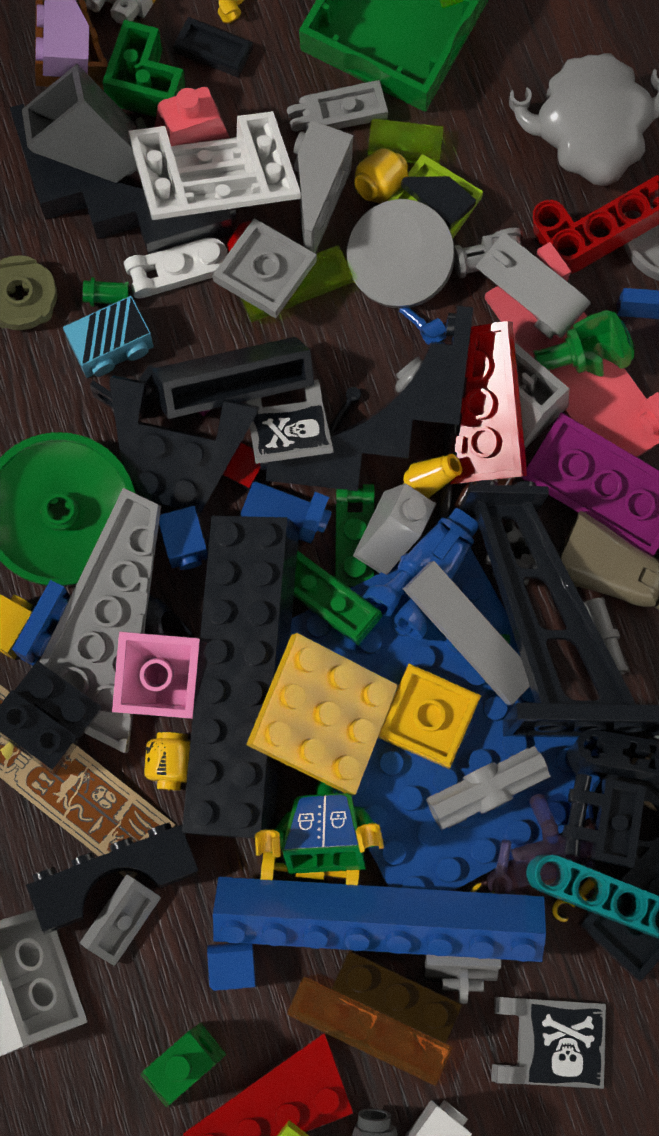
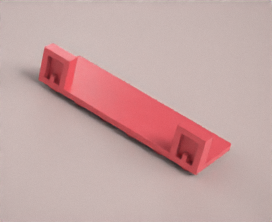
(604, 404)

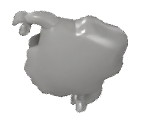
(593, 117)

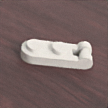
(175, 266)

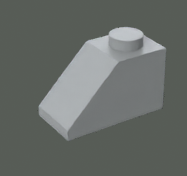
(393, 527)

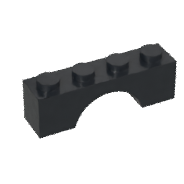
(62, 895)

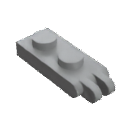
(340, 107)

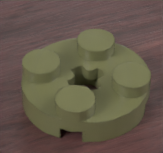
(37, 305)

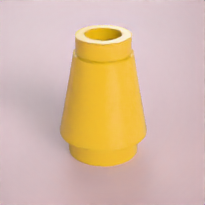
(433, 474)

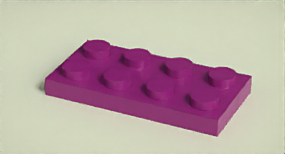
(600, 481)

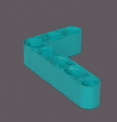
(605, 895)

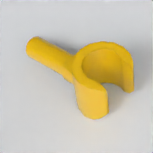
(229, 10)

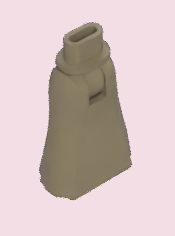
(609, 564)

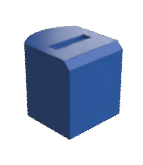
(231, 966)

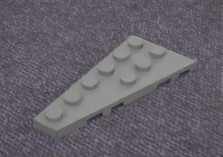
(107, 600)

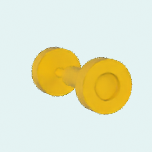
(269, 866)

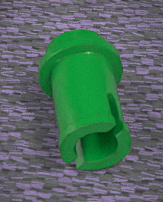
(104, 292)

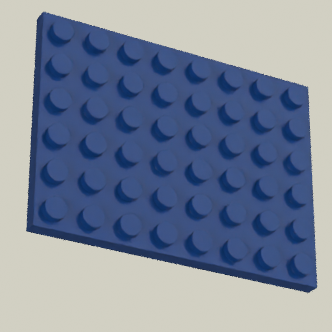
(400, 782)

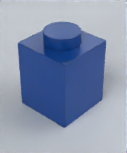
(183, 538)

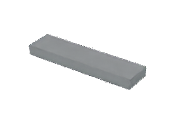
(469, 632)

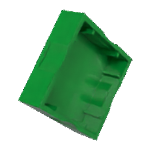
(392, 41)

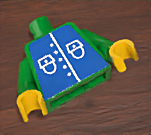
(322, 833)

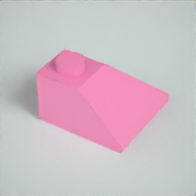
(155, 674)

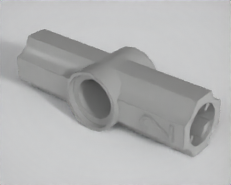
(488, 787)

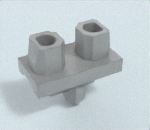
(461, 973)

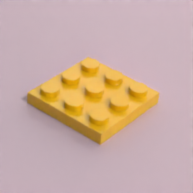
(322, 714)

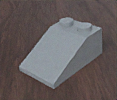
(322, 170)

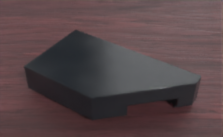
(441, 195)

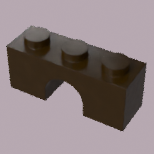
(396, 997)

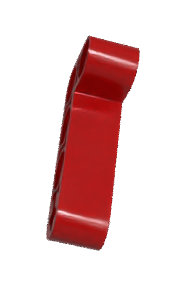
(608, 217)

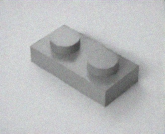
(120, 920)

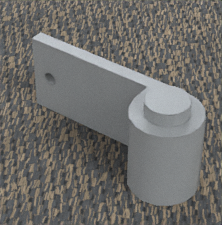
(534, 286)

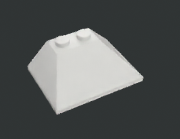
(215, 172)

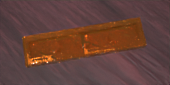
(369, 1031)

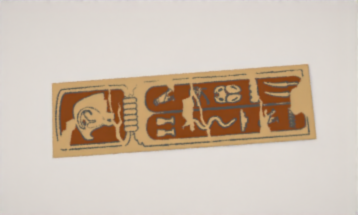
(82, 798)

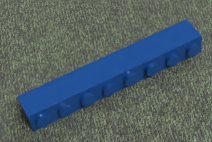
(379, 919)

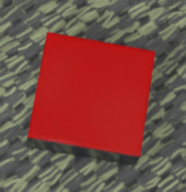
(242, 468)

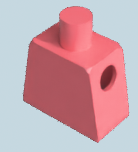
(191, 117)

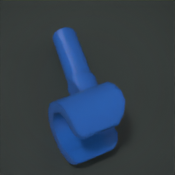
(429, 331)

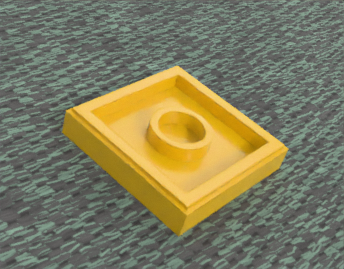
(429, 716)

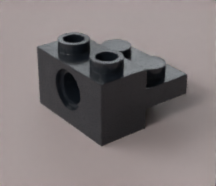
(36, 732)

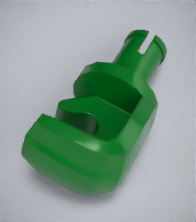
(589, 343)

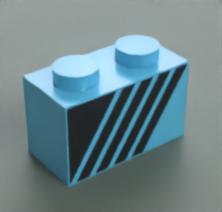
(109, 337)

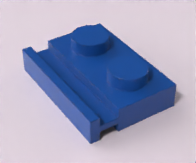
(41, 623)

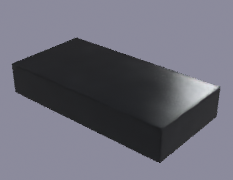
(213, 47)

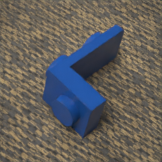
(270, 502)

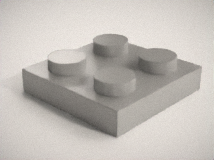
(264, 268)

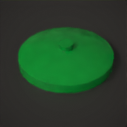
(56, 504)

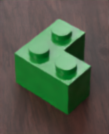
(134, 73)

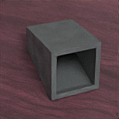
(80, 127)

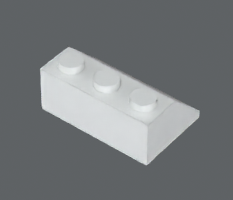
(35, 985)

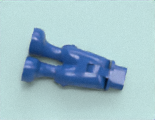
(446, 546)

